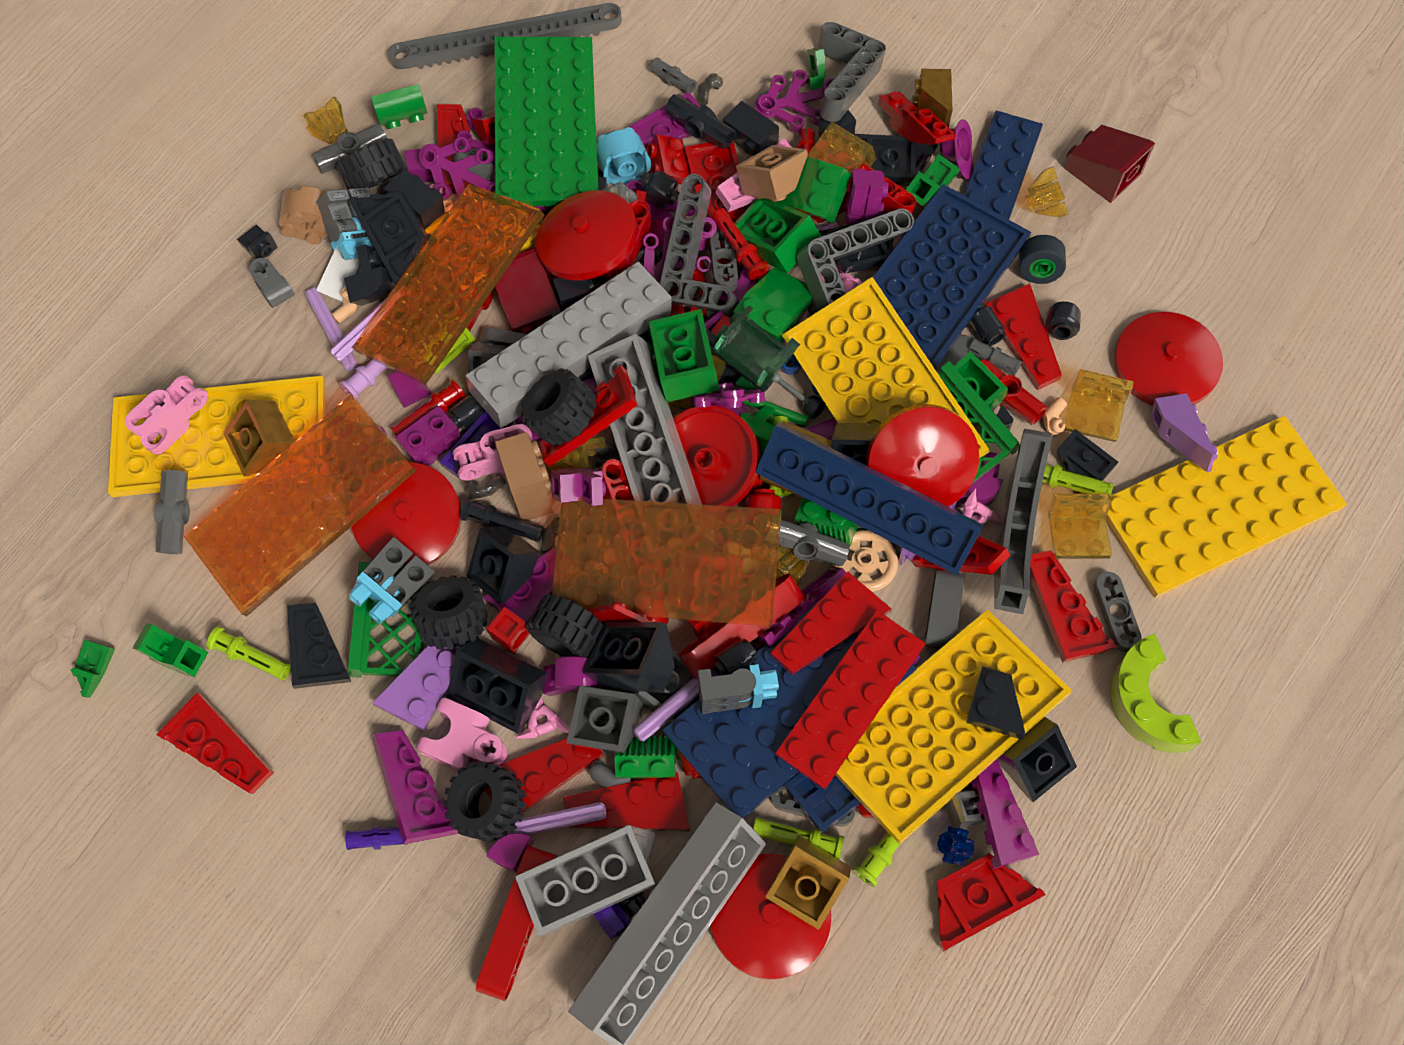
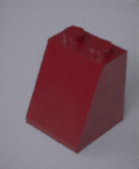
(1109, 160)
(526, 293)

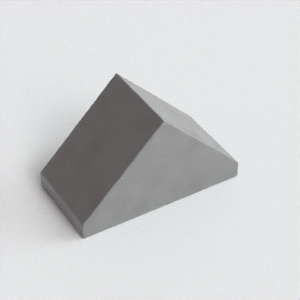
(964, 809)

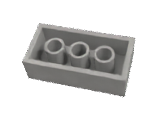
(585, 881)

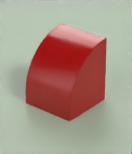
(485, 128)

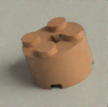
(301, 215)

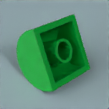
(400, 105)
(982, 381)

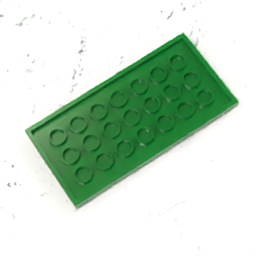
(544, 119)

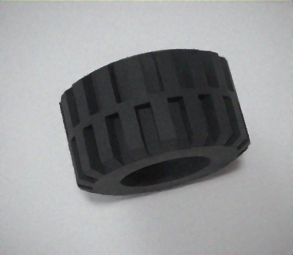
(371, 165)
(558, 406)
(449, 612)
(564, 627)
(465, 795)

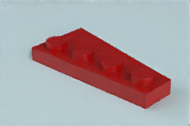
(450, 122)
(1027, 335)
(611, 401)
(1068, 618)
(829, 623)
(216, 744)
(549, 769)
(641, 803)

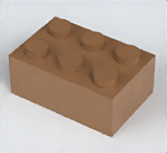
(526, 476)

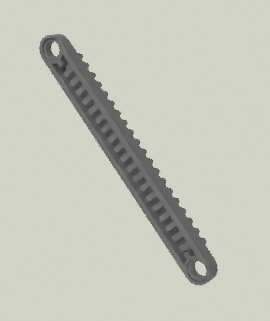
(482, 39)

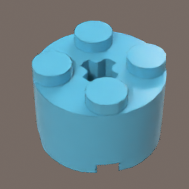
(622, 156)

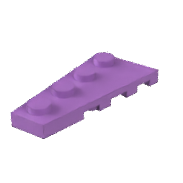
(419, 687)

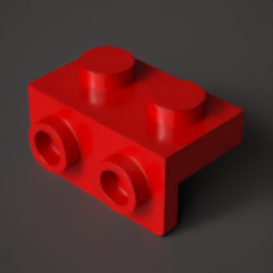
(669, 156)

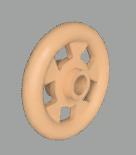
(887, 568)

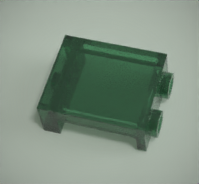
(753, 348)

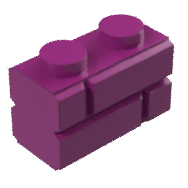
(865, 196)

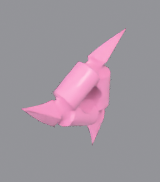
(985, 514)
(535, 729)

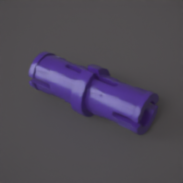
(373, 838)

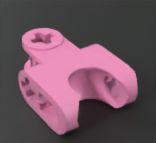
(166, 414)
(484, 454)
(465, 740)

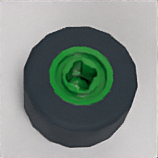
(1042, 259)

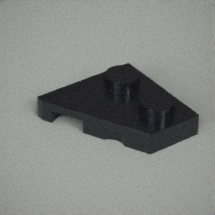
(1085, 457)
(996, 704)

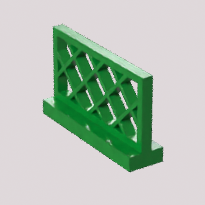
(981, 415)
(362, 638)

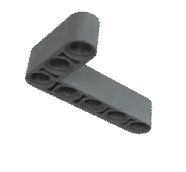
(863, 61)
(846, 245)
(689, 252)

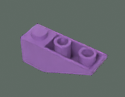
(1180, 426)

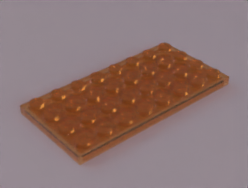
(447, 283)
(298, 505)
(670, 559)

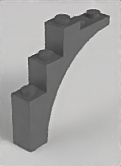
(1017, 531)

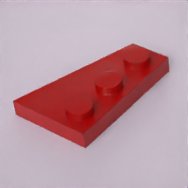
(983, 558)

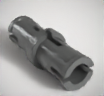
(661, 68)
(995, 356)

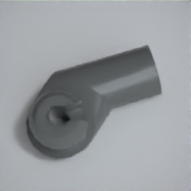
(605, 776)

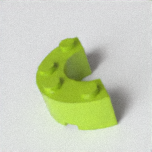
(1137, 708)

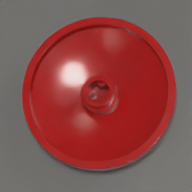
(586, 235)
(1168, 357)
(926, 451)
(719, 453)
(418, 513)
(762, 935)

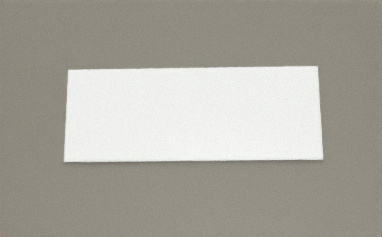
(334, 275)

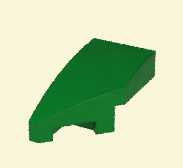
(817, 68)
(91, 666)

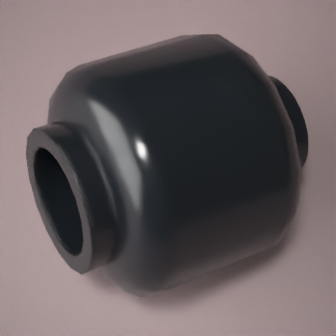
(661, 189)
(1063, 320)

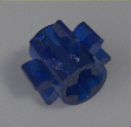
(955, 845)

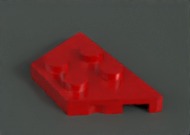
(979, 898)

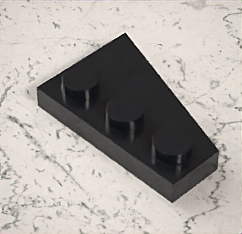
(312, 649)

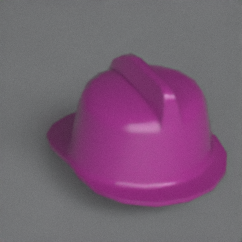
(960, 149)

